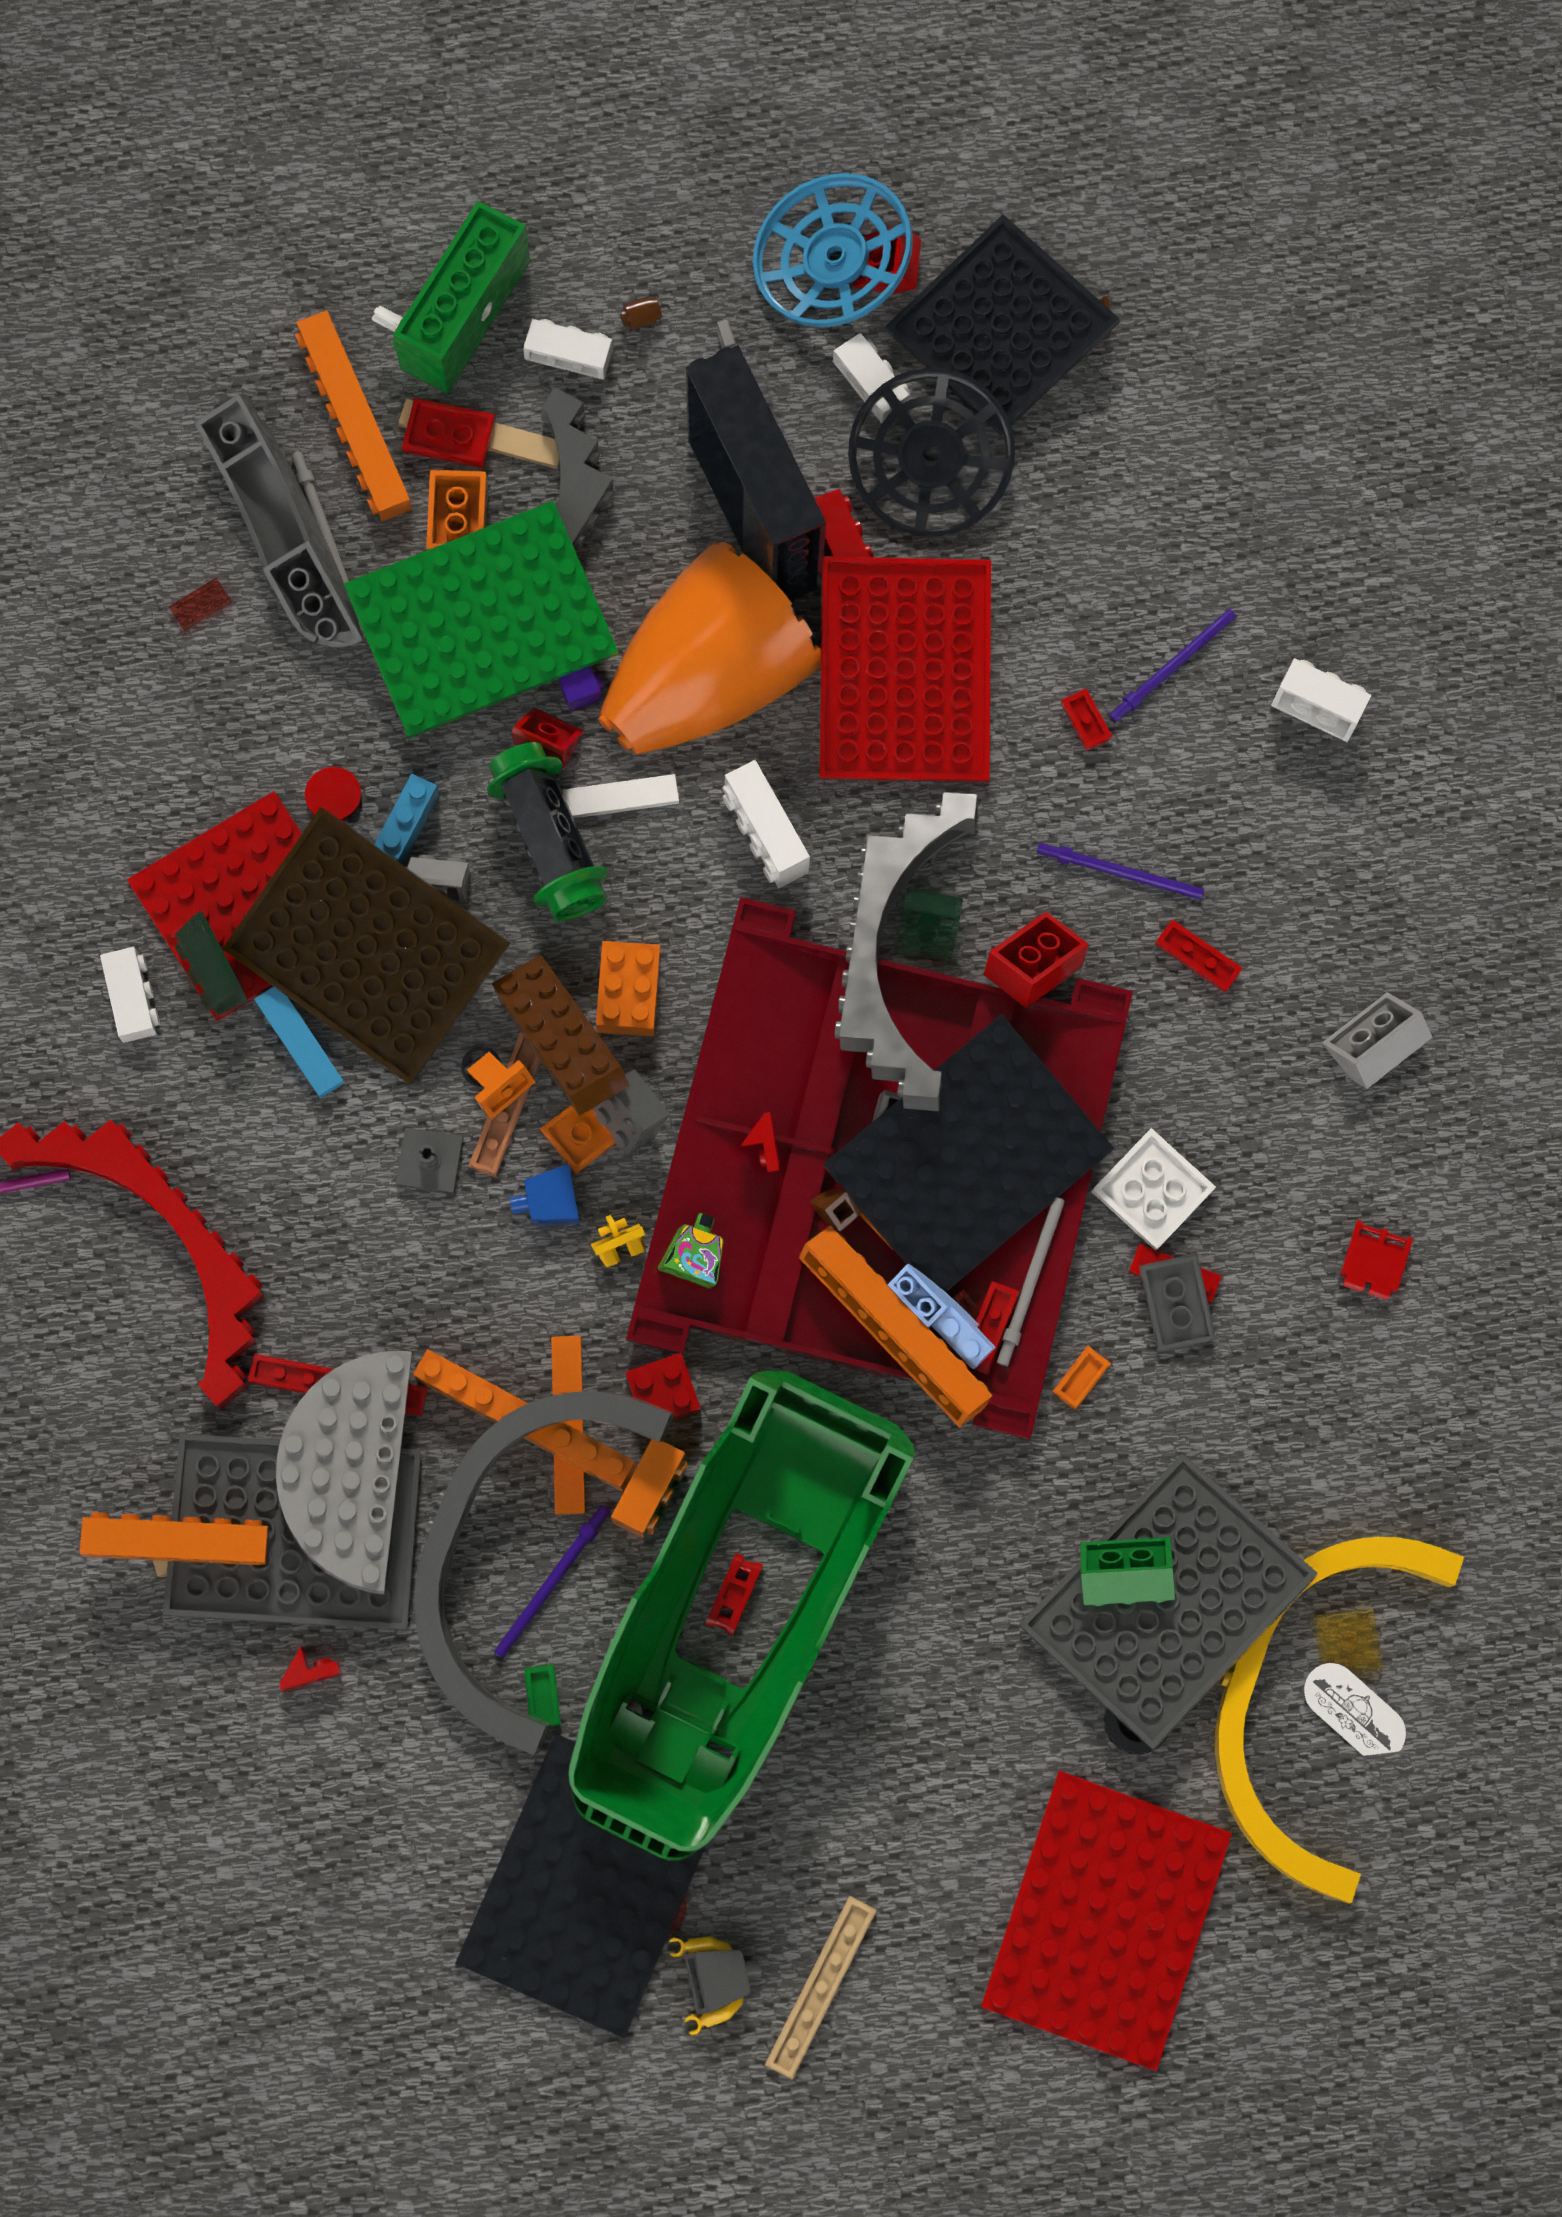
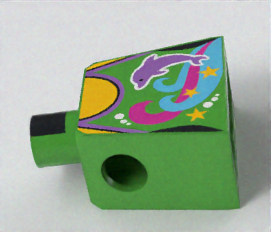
(694, 1253)

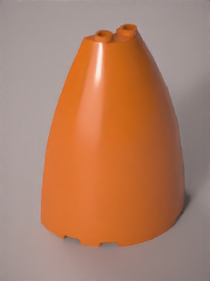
(707, 655)

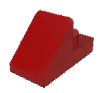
(764, 1133)
(299, 1674)

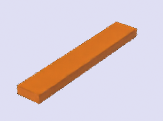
(567, 1377)

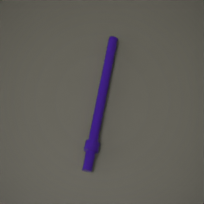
(1134, 699)
(1066, 855)
(586, 1533)

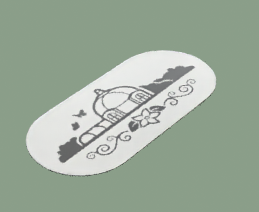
(1354, 1710)

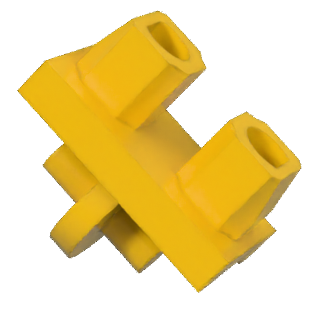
(631, 1237)

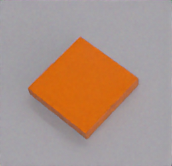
(578, 1137)

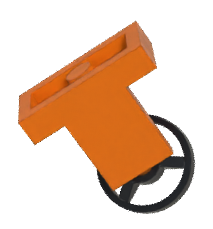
(500, 1084)

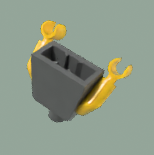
(716, 1978)

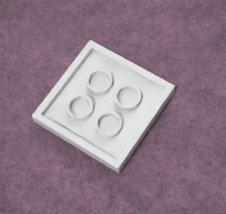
(1153, 1189)

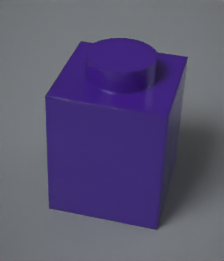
(581, 688)

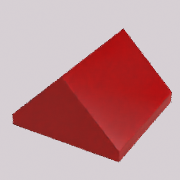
(554, 734)

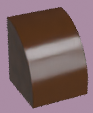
(835, 1208)

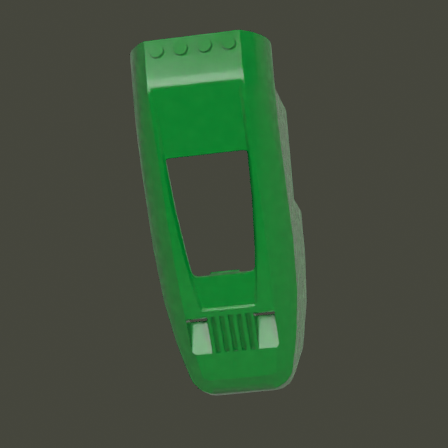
(804, 1469)

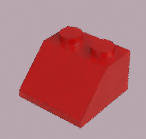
(898, 245)

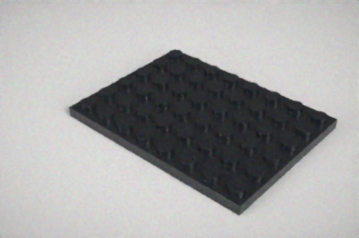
(977, 1170)
(575, 1908)

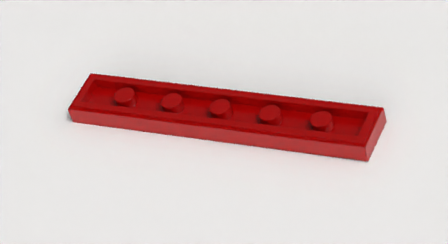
(301, 1376)

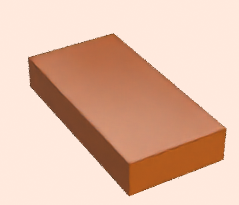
(1081, 1377)

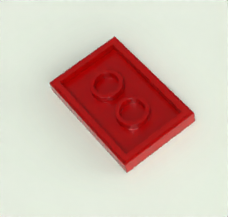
(448, 433)

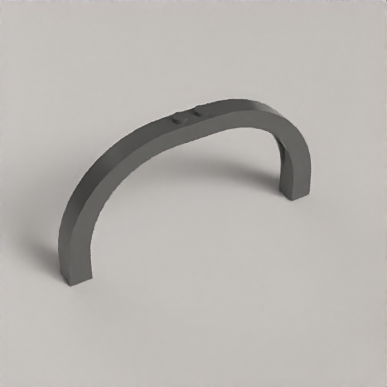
(445, 1529)

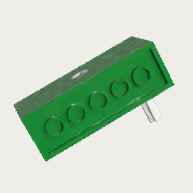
(459, 298)

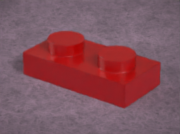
(1086, 719)

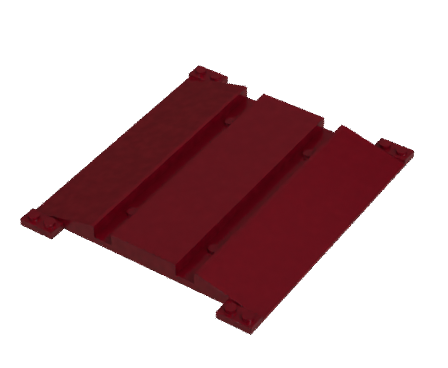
(778, 1053)

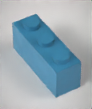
(408, 818)

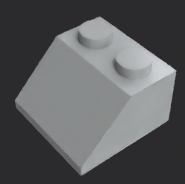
(447, 876)

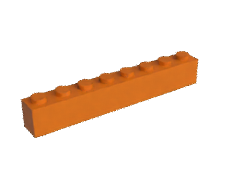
(353, 415)
(895, 1326)
(496, 1403)

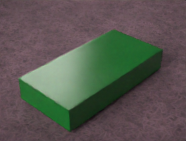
(543, 1693)

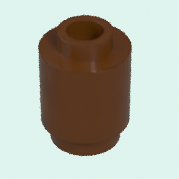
(640, 313)

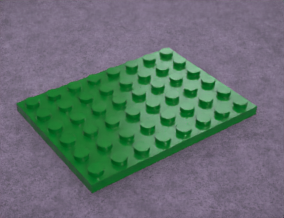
(481, 619)

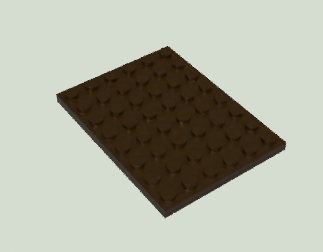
(366, 945)

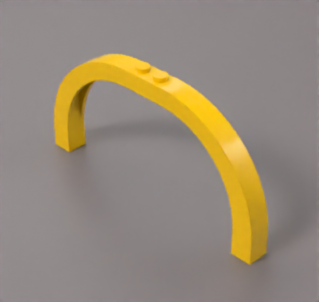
(1272, 1844)

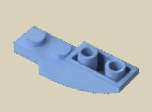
(943, 1313)

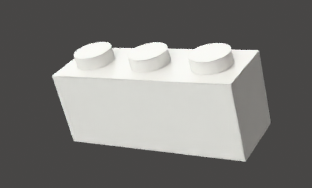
(568, 348)
(867, 372)
(130, 994)

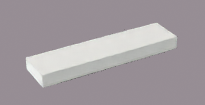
(622, 796)

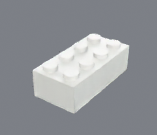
(766, 825)

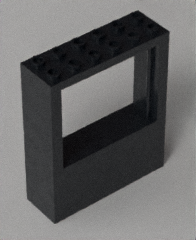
(754, 472)

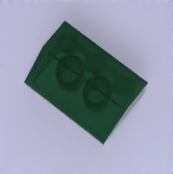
(209, 965)

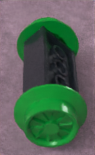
(551, 836)

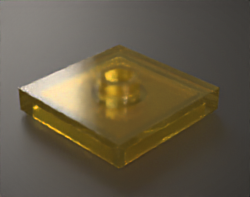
(1348, 1640)

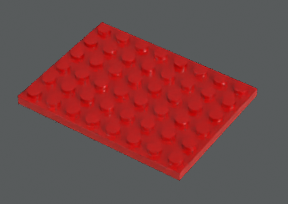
(905, 669)
(1106, 1920)

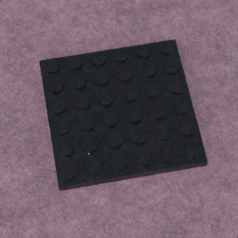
(1004, 320)

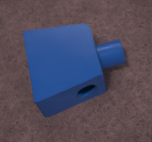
(548, 1198)

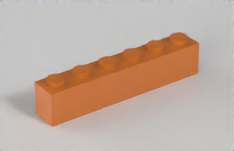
(174, 1540)

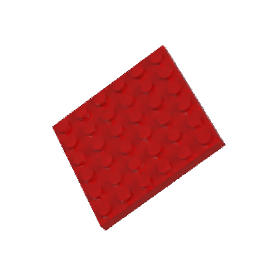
(222, 877)

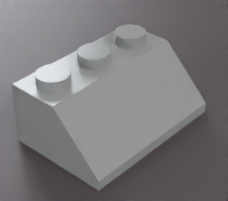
(1378, 1039)

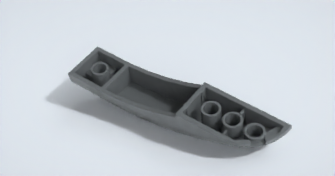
(280, 523)

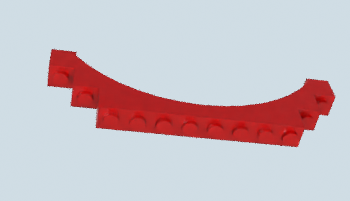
(225, 1286)

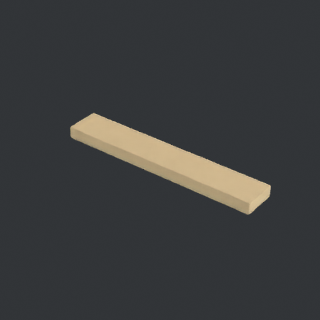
(512, 442)
(820, 1987)

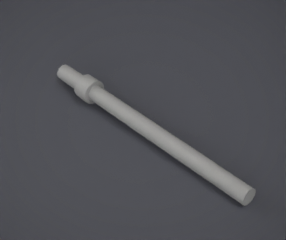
(306, 481)
(1012, 1334)

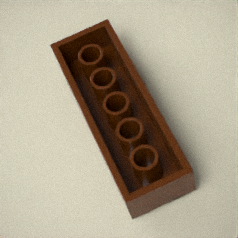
(560, 1035)

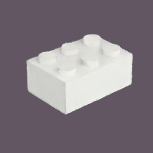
(1321, 699)

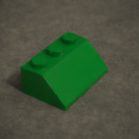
(1127, 1571)

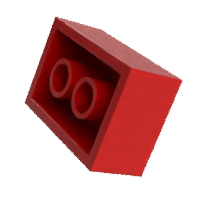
(1035, 959)

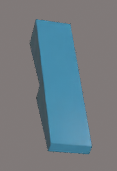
(299, 1041)

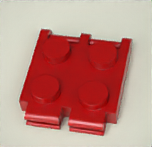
(1374, 1261)

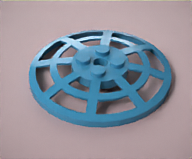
(829, 240)

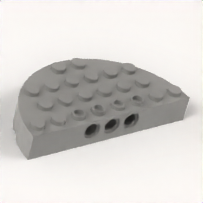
(343, 1466)

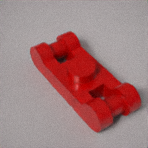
(734, 1594)

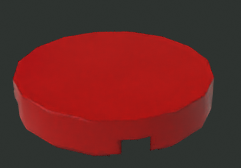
(335, 791)

